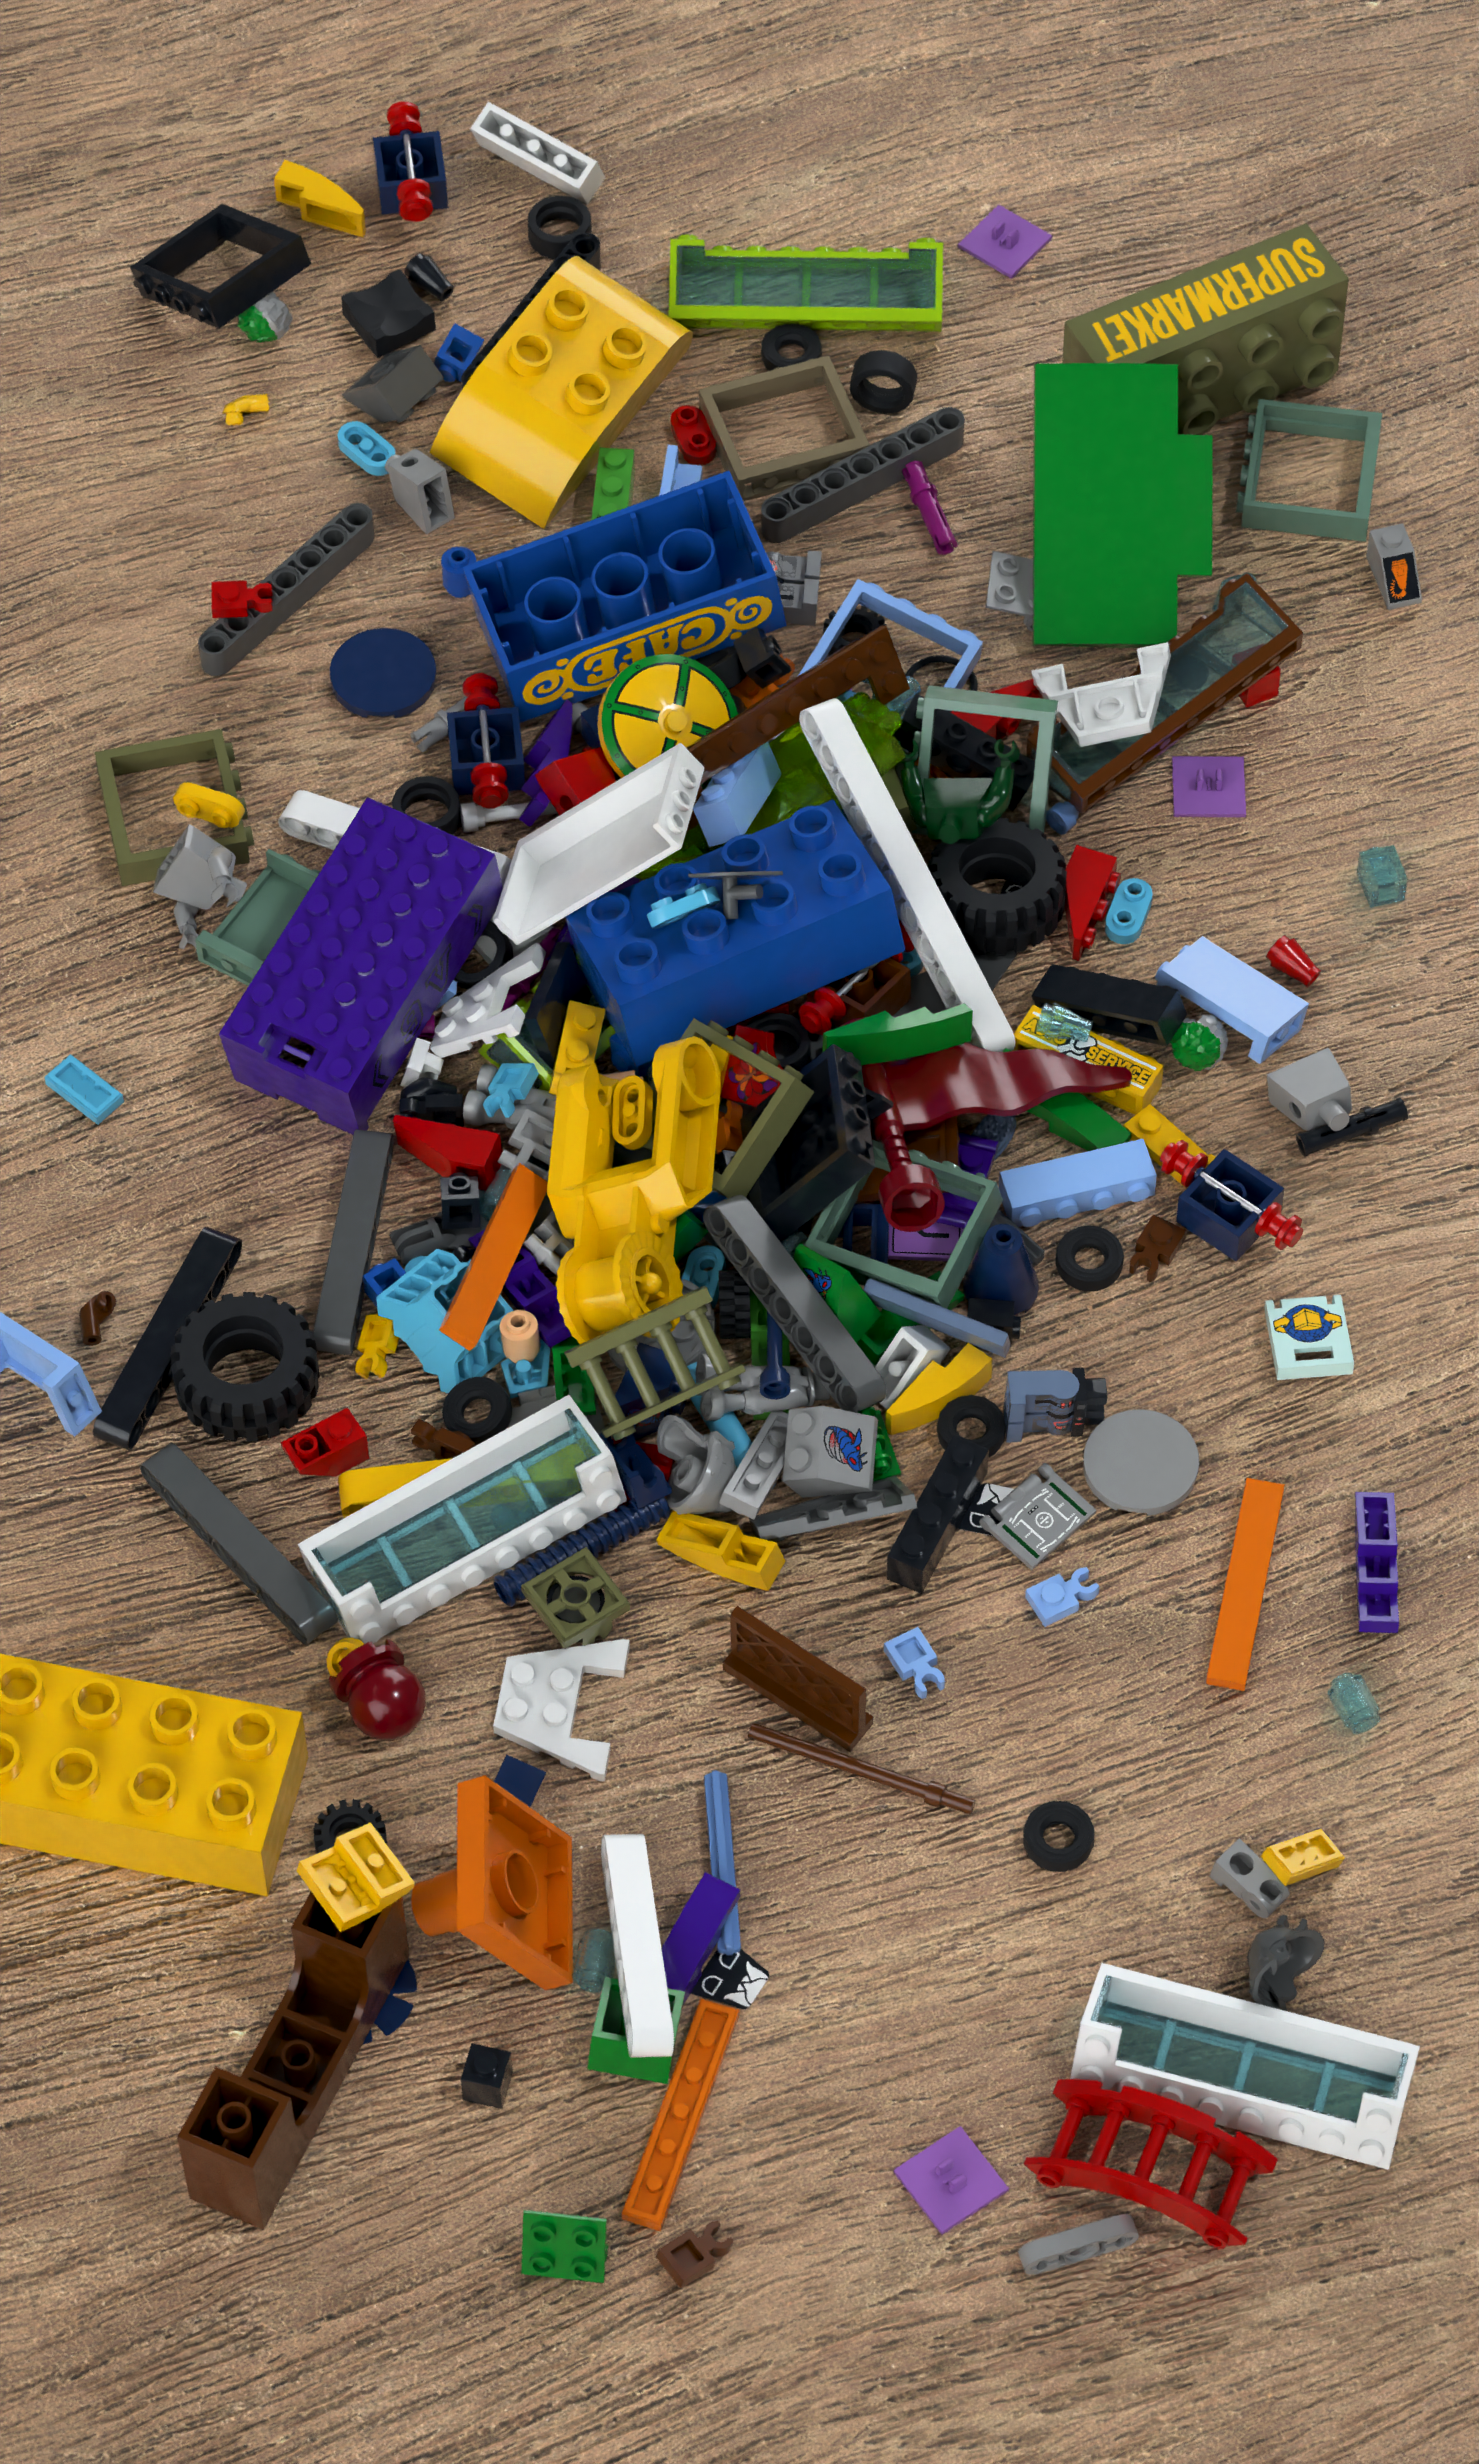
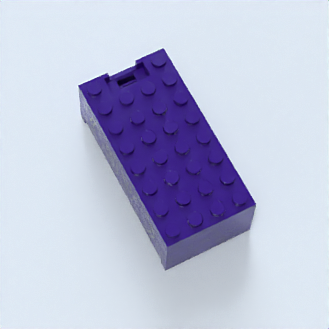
(362, 965)

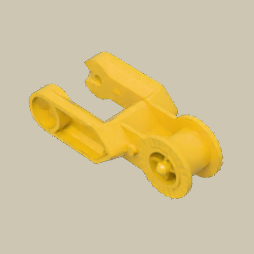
(629, 1212)

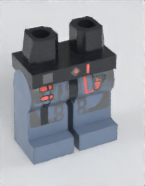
(1052, 1402)

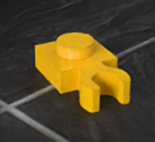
(375, 1342)

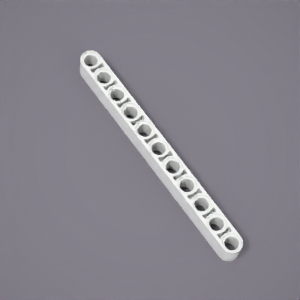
(902, 865)

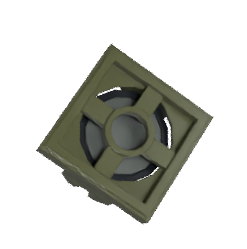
(575, 1604)

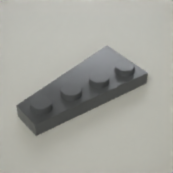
(886, 1497)

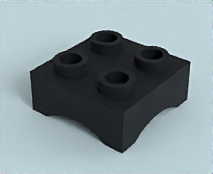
(388, 314)

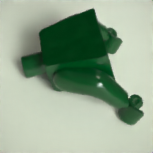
(958, 806)

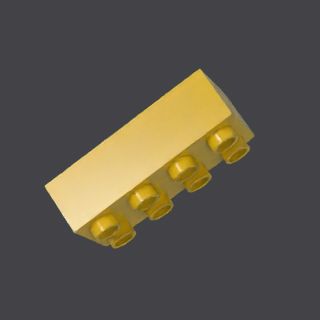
(146, 1774)

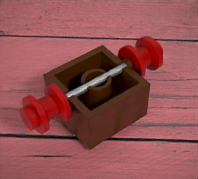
(860, 994)

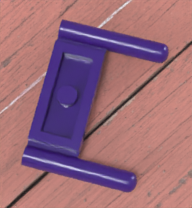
(975, 1156)

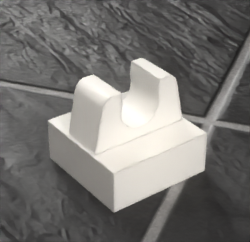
(421, 1064)

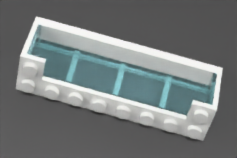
(464, 1521)
(1247, 2064)

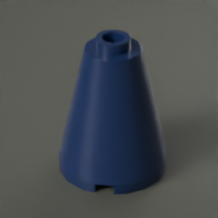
(1002, 1270)

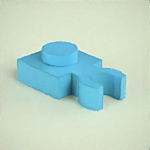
(509, 1084)

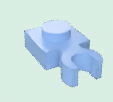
(1057, 1599)
(914, 1657)

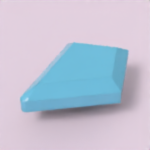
(525, 1374)

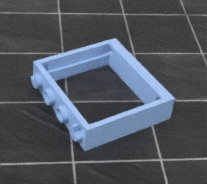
(906, 614)

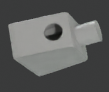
(421, 489)
(1312, 1092)

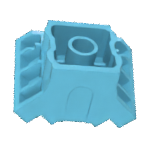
(418, 1308)

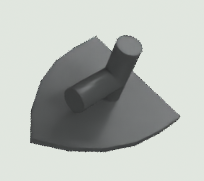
(733, 892)

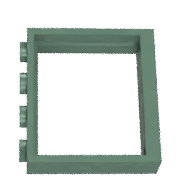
(1311, 421)
(995, 705)
(862, 1268)

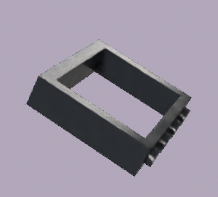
(281, 260)
(790, 1209)

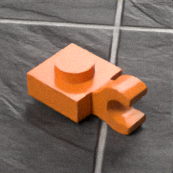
(729, 1128)

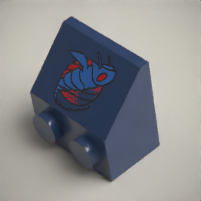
(663, 1382)

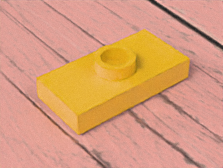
(1302, 1857)

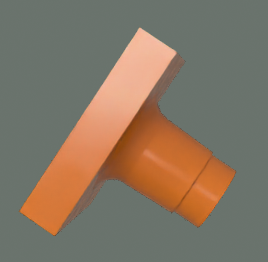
(507, 1885)

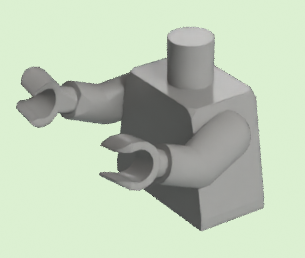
(197, 876)

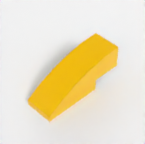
(319, 199)
(937, 1387)
(722, 1549)

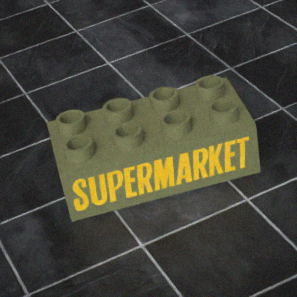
(1232, 326)

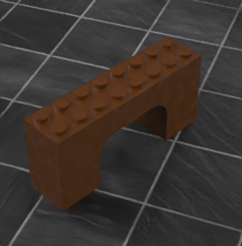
(256, 2127)

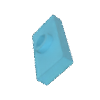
(84, 1089)

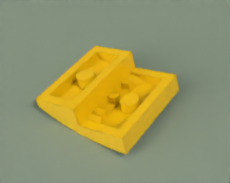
(355, 1877)

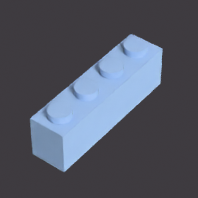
(736, 795)
(1077, 1183)

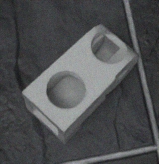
(1249, 1879)

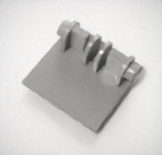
(1011, 586)

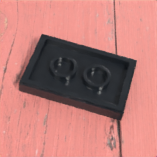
(547, 1010)

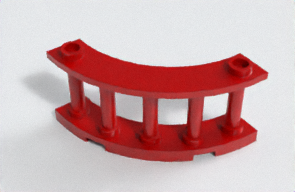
(1165, 2118)

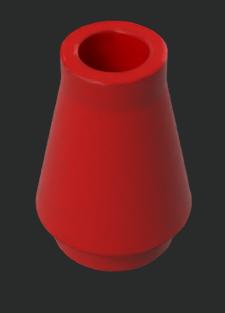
(1292, 960)

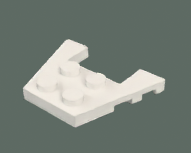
(1111, 707)
(478, 1010)
(542, 1698)

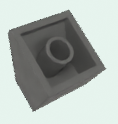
(395, 385)

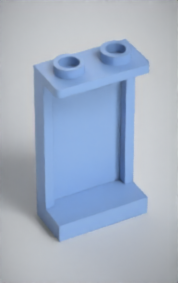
(1235, 995)
(49, 1371)

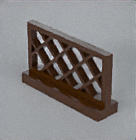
(797, 1680)

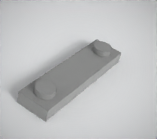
(759, 1468)

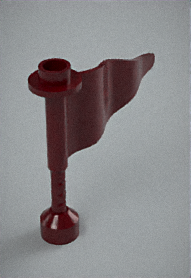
(956, 1083)

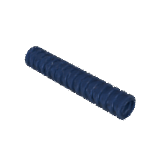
(595, 1537)

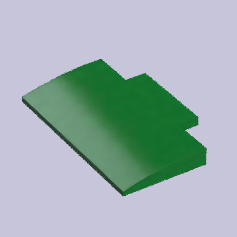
(1114, 504)

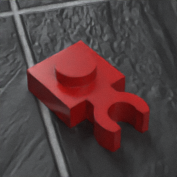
(235, 598)

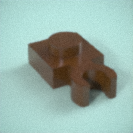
(1157, 1243)
(442, 1442)
(691, 2256)

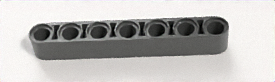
(861, 475)
(292, 586)
(353, 1241)
(794, 1304)
(238, 1543)

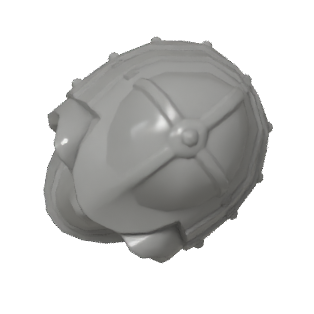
(701, 1468)

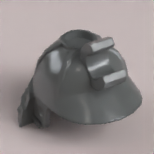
(1278, 1958)

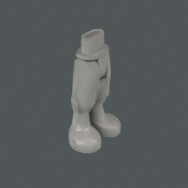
(474, 1113)
(715, 1403)

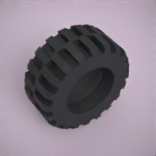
(1011, 854)
(245, 1325)

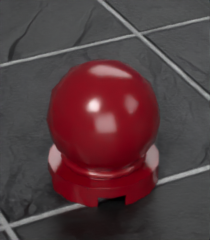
(380, 1691)

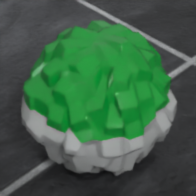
(265, 319)
(1200, 1043)

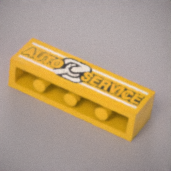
(1145, 1070)

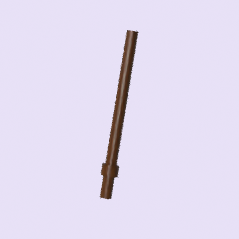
(932, 1793)

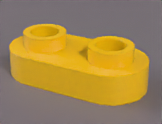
(208, 805)
(632, 1114)

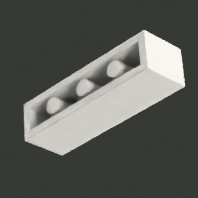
(537, 153)

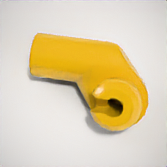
(245, 404)

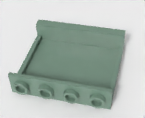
(257, 919)

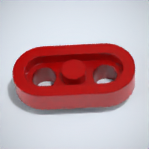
(689, 429)

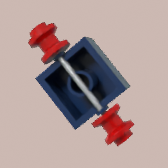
(409, 166)
(485, 745)
(1228, 1201)

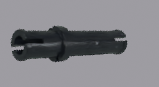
(1367, 1121)

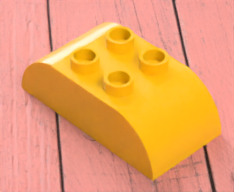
(558, 390)

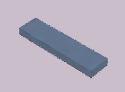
(938, 1318)

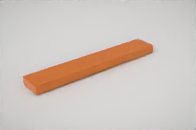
(494, 1257)
(1245, 1584)
(680, 2115)

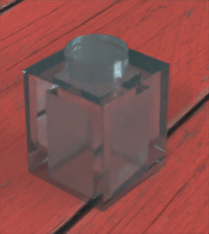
(1382, 876)

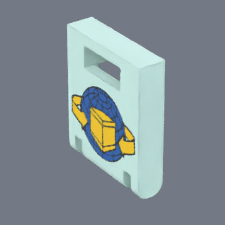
(1307, 1327)

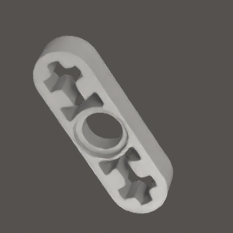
(1078, 2244)

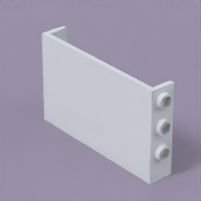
(599, 844)

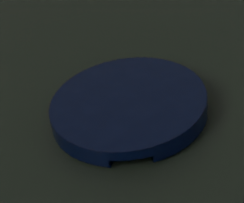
(383, 673)

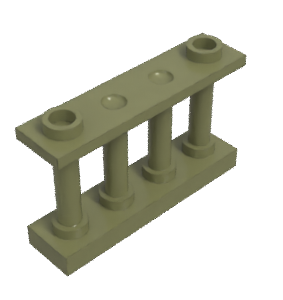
(624, 1342)

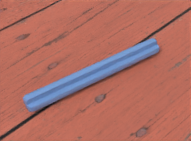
(722, 1852)

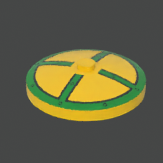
(659, 706)

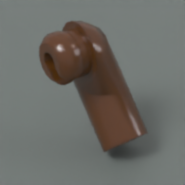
(94, 1314)

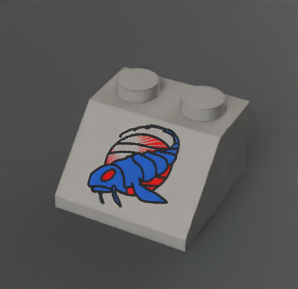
(829, 1451)

